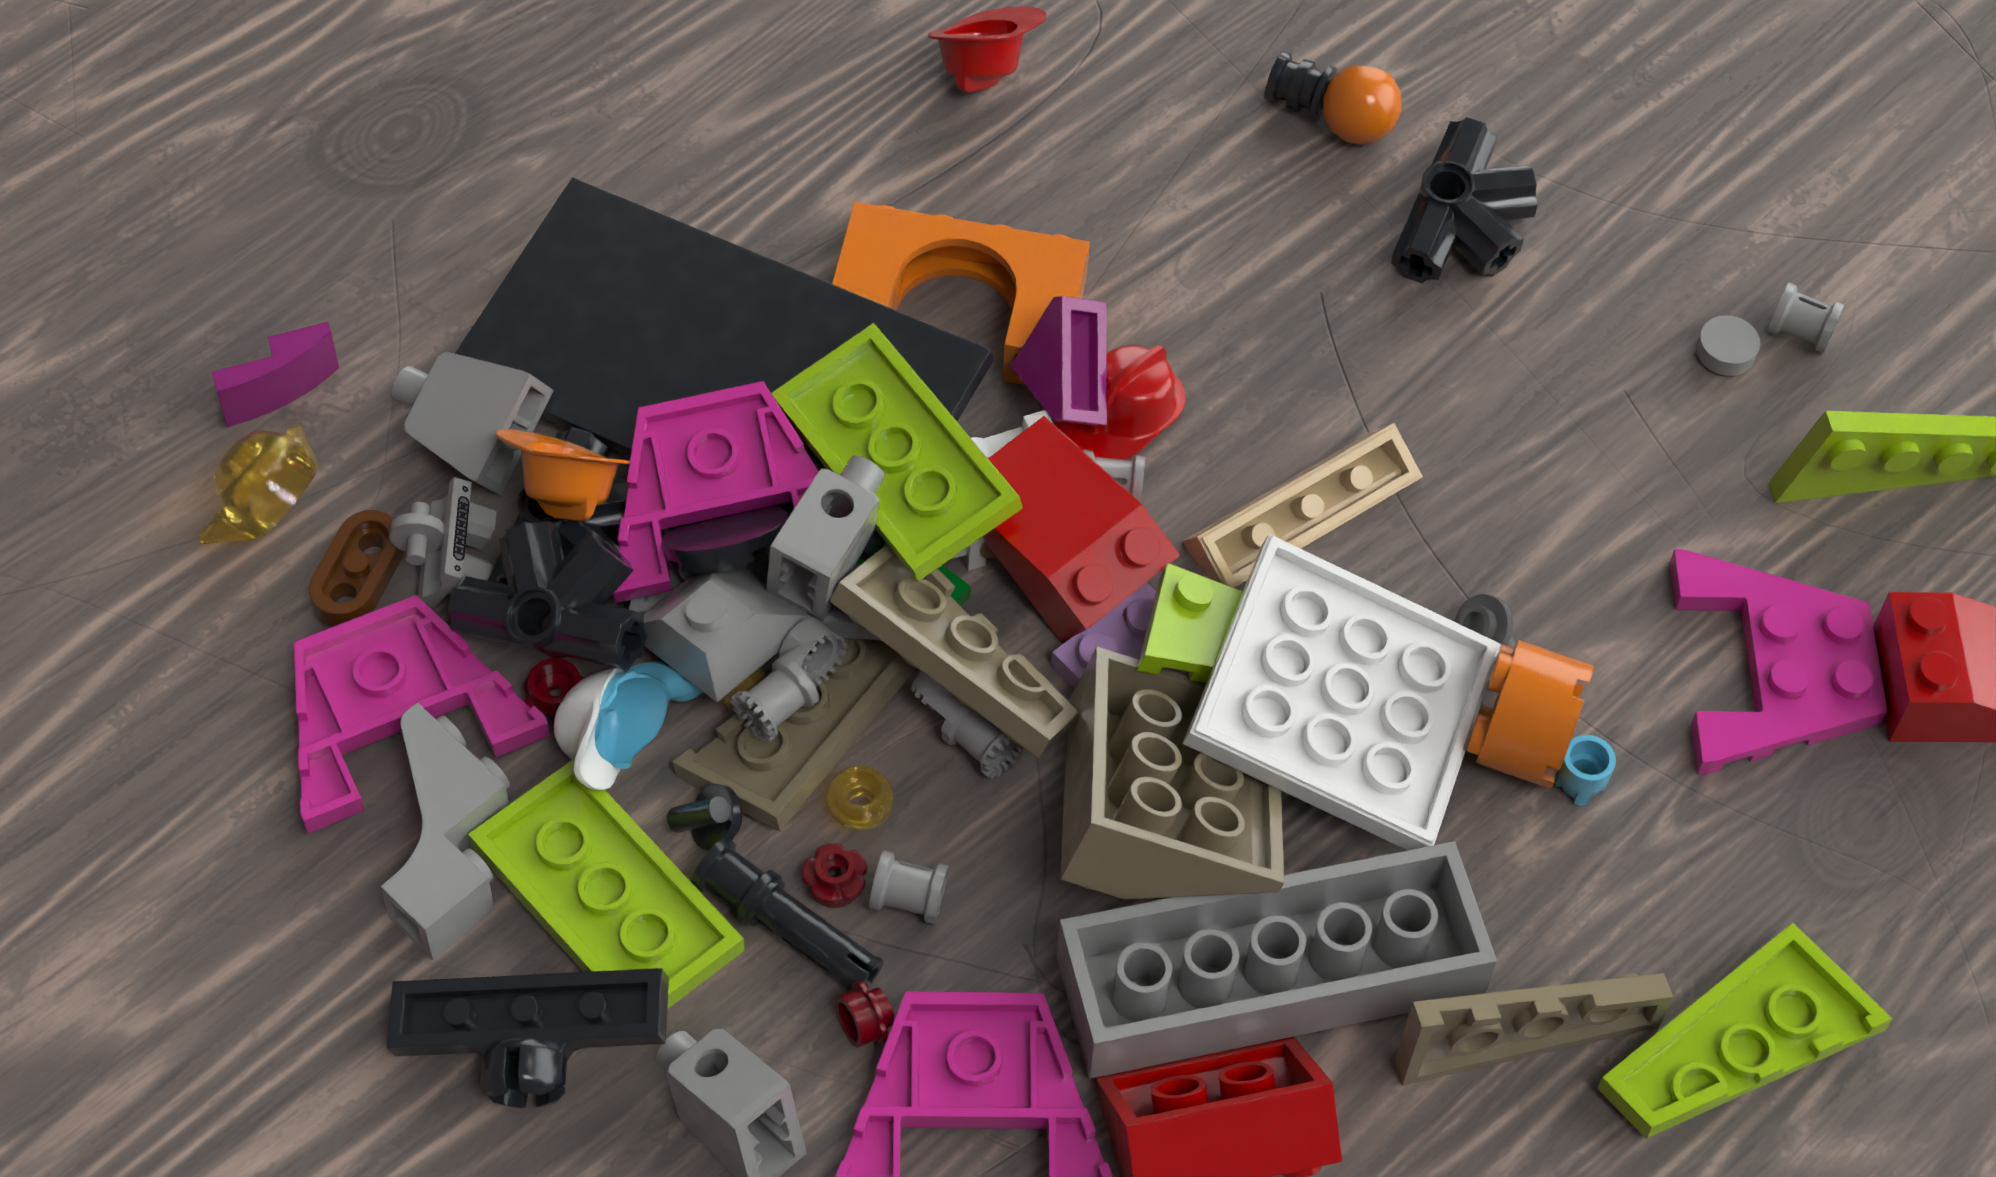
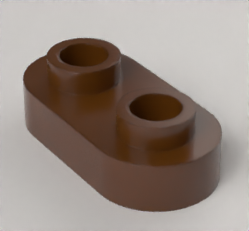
(352, 572)

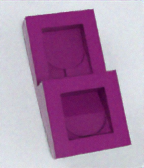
(297, 365)

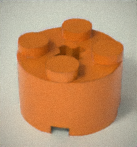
(1531, 714)

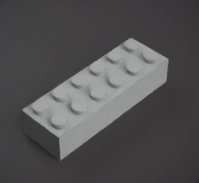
(1272, 966)

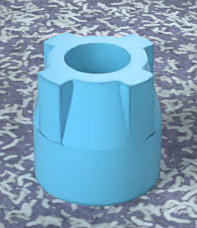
(1589, 756)

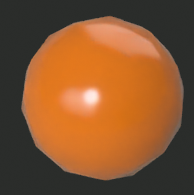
(1362, 104)

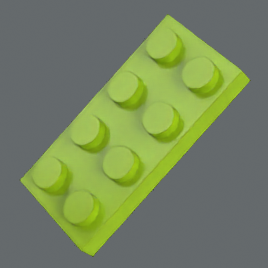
(936, 481)
(604, 885)

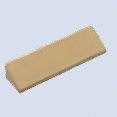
(1306, 504)

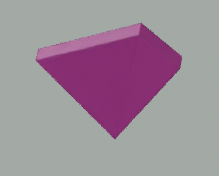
(1068, 361)

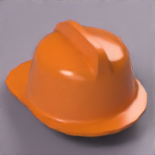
(562, 475)

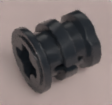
(1298, 84)

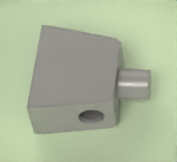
(463, 407)
(825, 536)
(733, 1103)

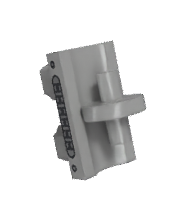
(438, 537)

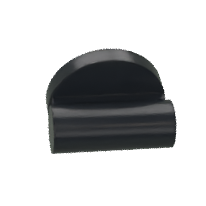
(710, 817)

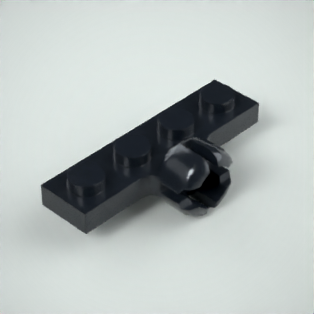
(528, 1023)

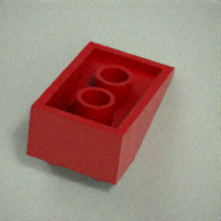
(1080, 533)
(1937, 667)

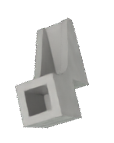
(444, 882)

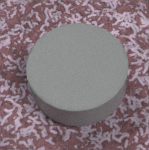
(1728, 345)

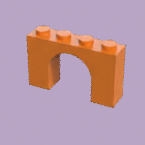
(898, 249)

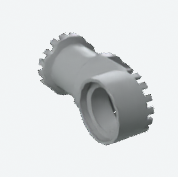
(792, 679)
(967, 727)

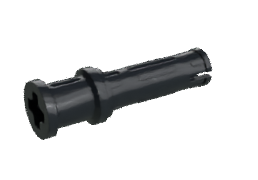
(762, 900)

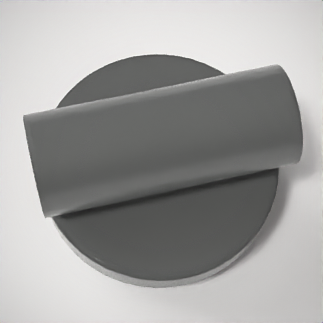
(1488, 617)

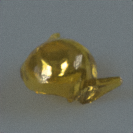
(260, 483)

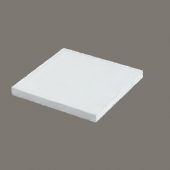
(1344, 695)

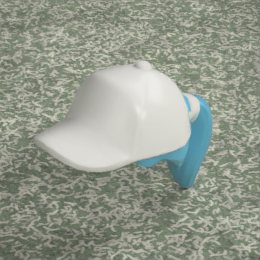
(616, 717)

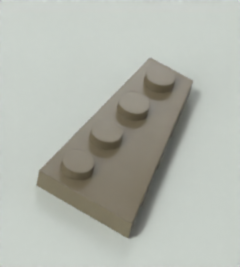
(954, 649)
(782, 774)
(1506, 1026)

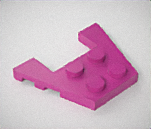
(702, 463)
(1806, 654)
(364, 678)
(974, 1066)

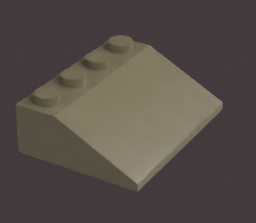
(1148, 809)

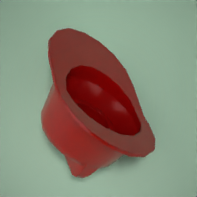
(986, 45)
(1141, 403)

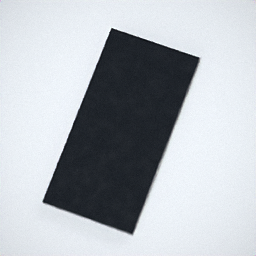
(651, 311)

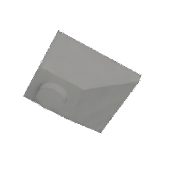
(719, 628)

